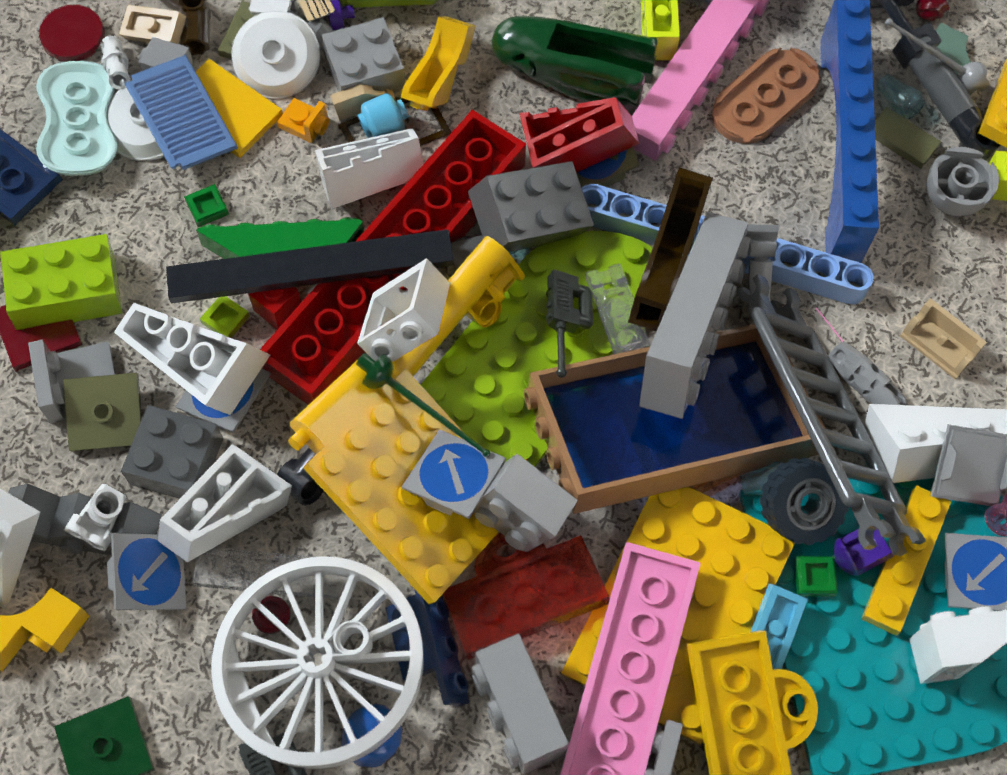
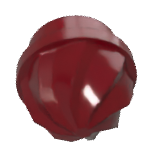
(931, 9)

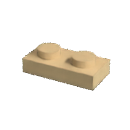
(145, 22)

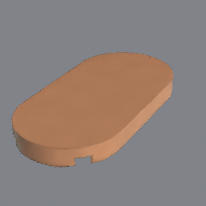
(765, 95)

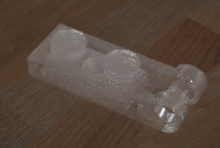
(615, 308)

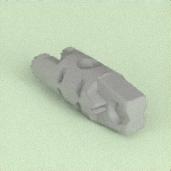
(865, 376)

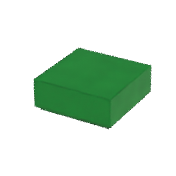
(206, 205)
(815, 576)

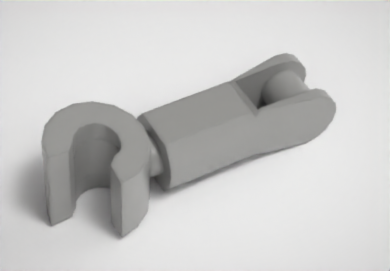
(762, 246)

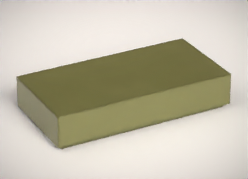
(905, 138)

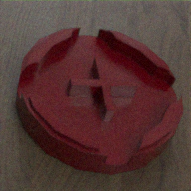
(71, 33)

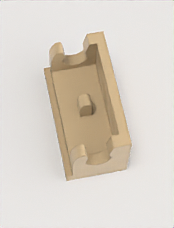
(943, 338)

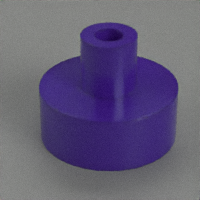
(340, 14)

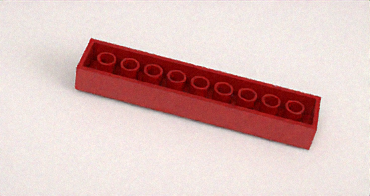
(324, 330)

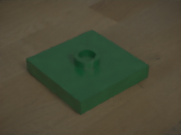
(105, 742)

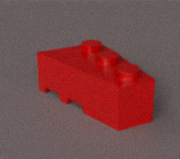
(579, 134)

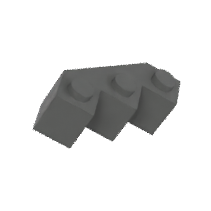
(58, 510)

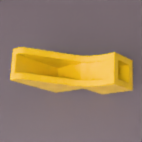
(435, 74)
(50, 621)

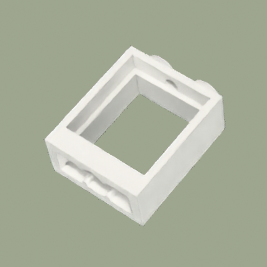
(405, 319)

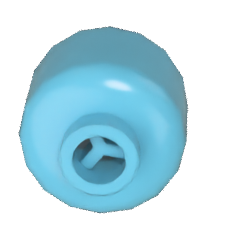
(382, 116)

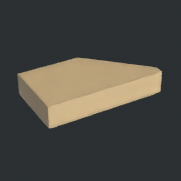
(349, 101)

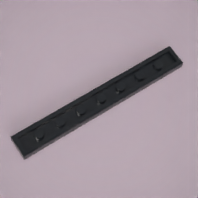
(307, 266)

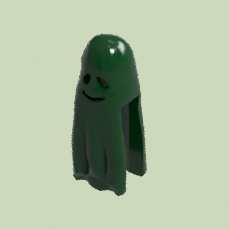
(578, 58)

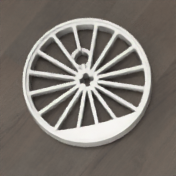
(238, 702)

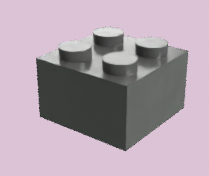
(171, 452)

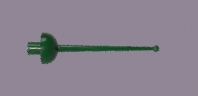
(380, 373)

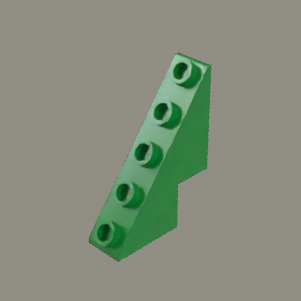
(279, 236)

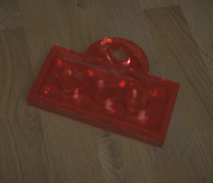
(524, 592)

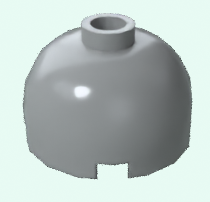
(961, 181)

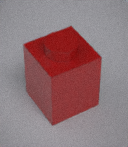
(275, 305)

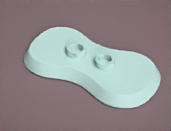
(76, 125)

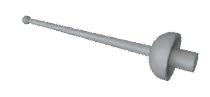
(971, 75)

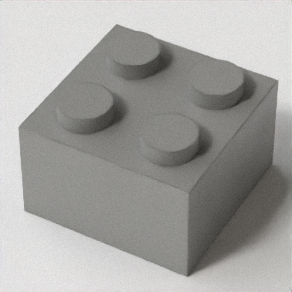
(364, 56)
(524, 505)

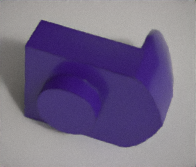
(856, 560)

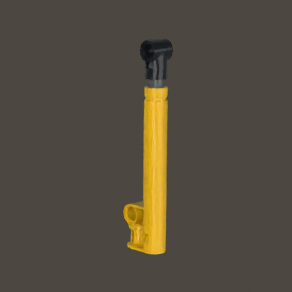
(473, 292)

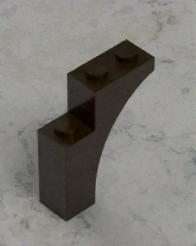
(670, 248)

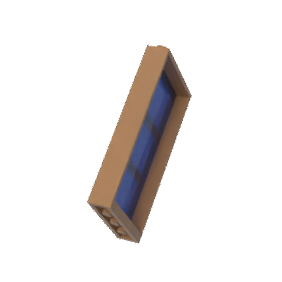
(623, 452)

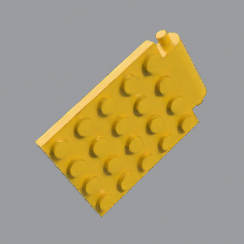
(364, 454)

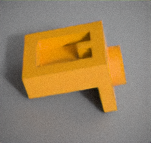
(304, 120)

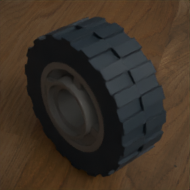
(783, 499)

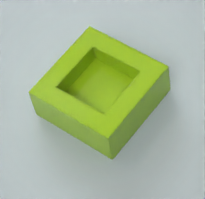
(225, 317)

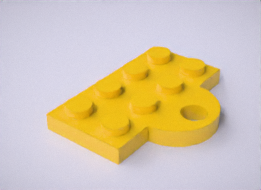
(745, 705)

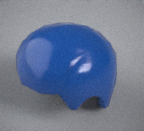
(362, 723)

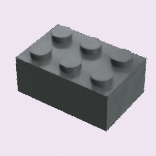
(531, 206)

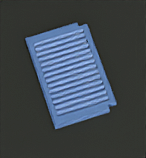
(180, 113)

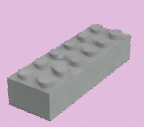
(694, 315)

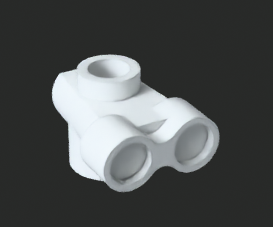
(91, 523)

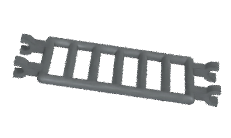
(771, 315)

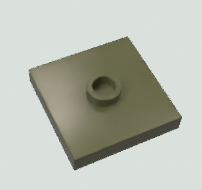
(102, 411)

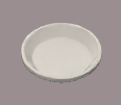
(276, 54)
(130, 129)

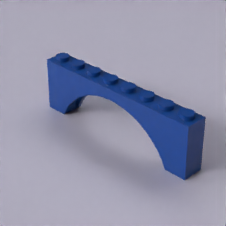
(854, 199)

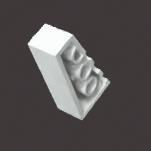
(199, 360)
(913, 436)

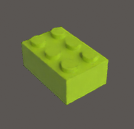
(61, 282)

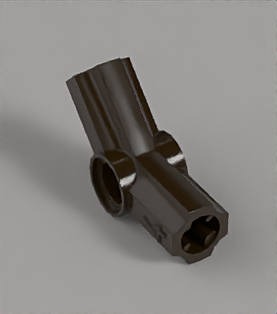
(196, 26)

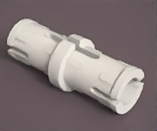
(115, 62)

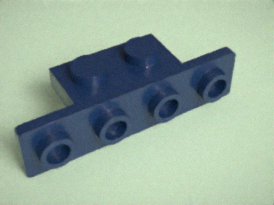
(438, 645)

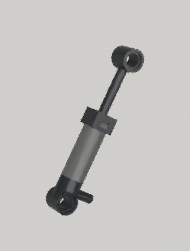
(940, 82)

